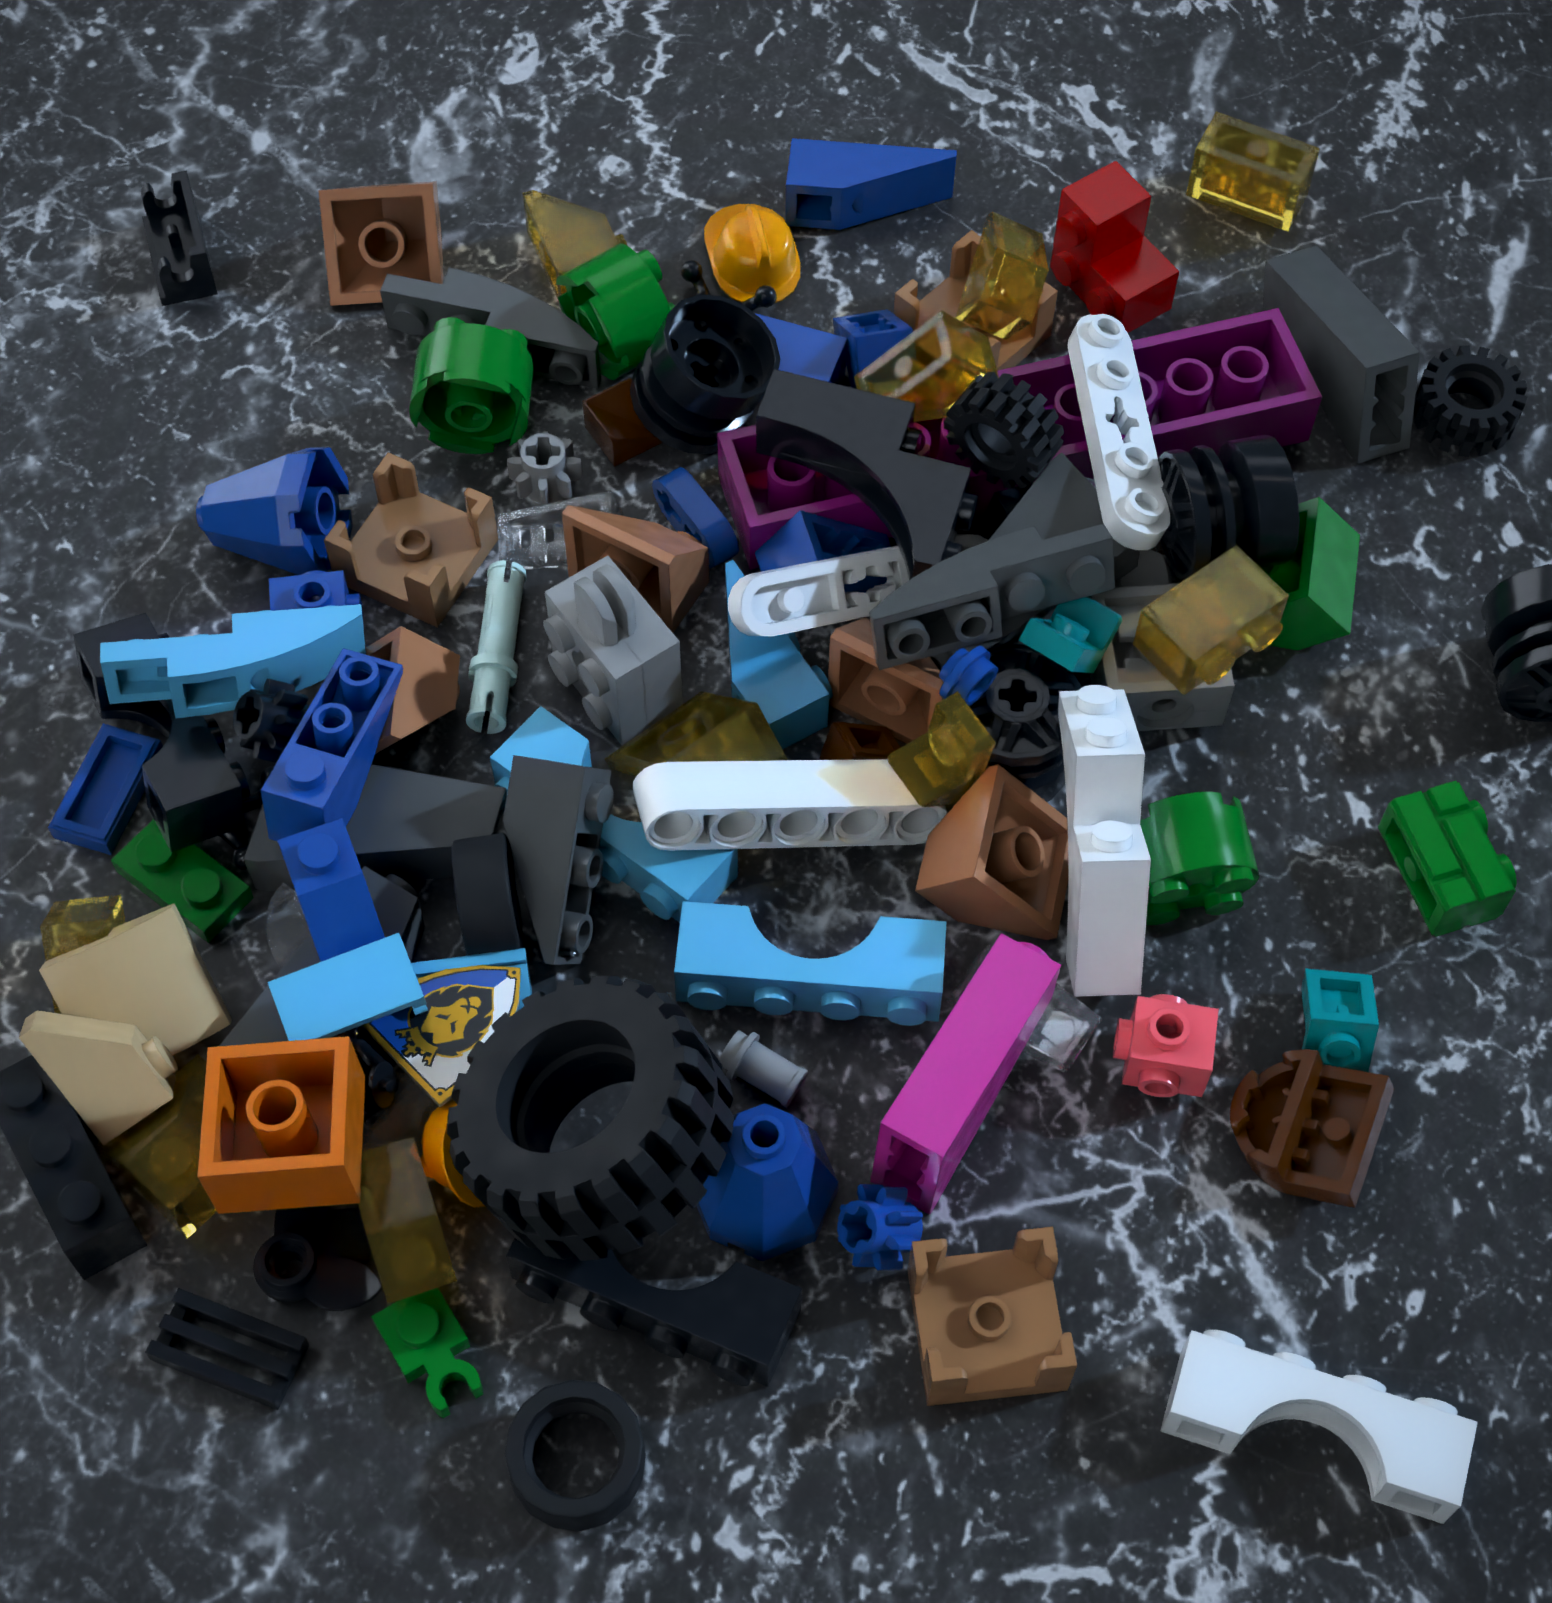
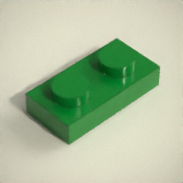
(197, 884)

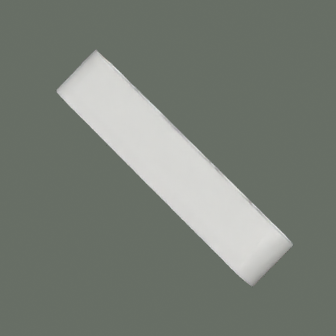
(779, 805)

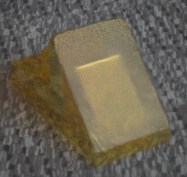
(946, 758)

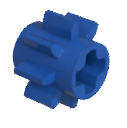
(879, 1226)

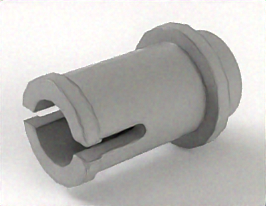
(762, 1067)

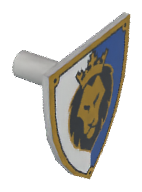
(459, 1013)

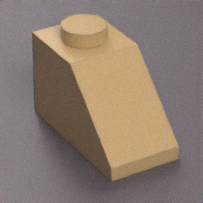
(102, 1068)

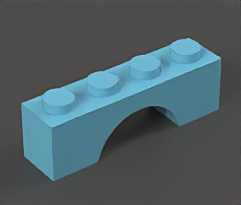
(657, 875)
(887, 975)

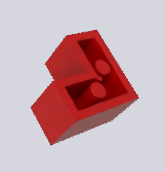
(1104, 249)

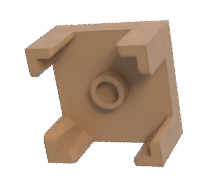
(947, 298)
(414, 547)
(989, 1320)

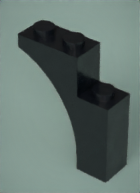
(873, 452)

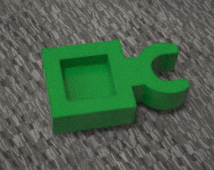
(424, 1340)

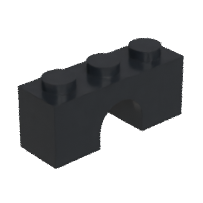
(65, 1170)

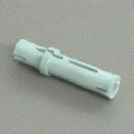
(493, 667)

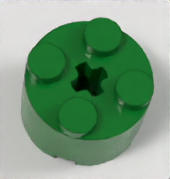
(617, 304)
(472, 386)
(1197, 855)

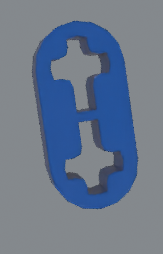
(694, 512)

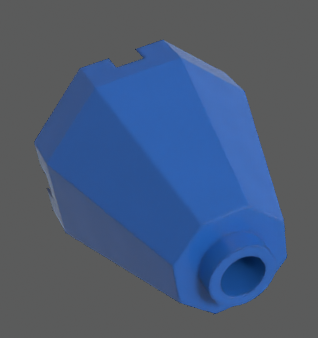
(278, 510)
(769, 1185)

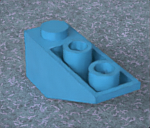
(776, 678)

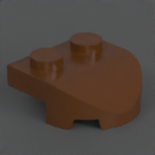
(1310, 1125)

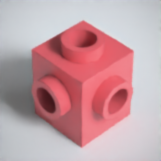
(1167, 1046)

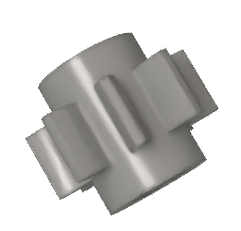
(544, 468)

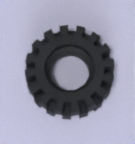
(1477, 377)
(1004, 430)

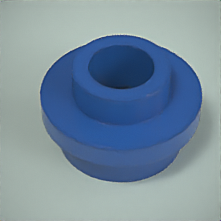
(968, 674)

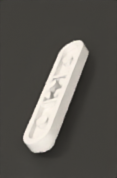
(1125, 469)
(814, 592)

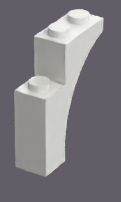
(1105, 842)

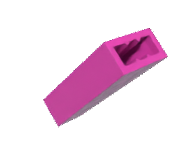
(963, 1071)

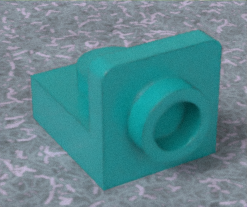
(1074, 634)
(1340, 1017)

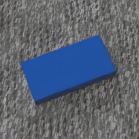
(104, 790)

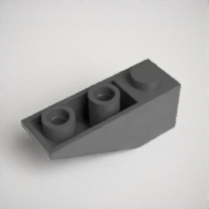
(555, 836)

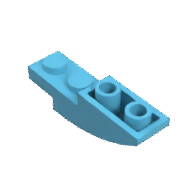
(213, 671)

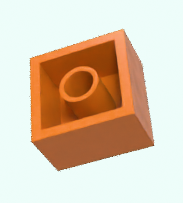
(282, 1125)

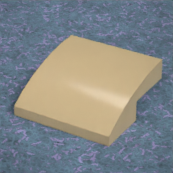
(142, 977)

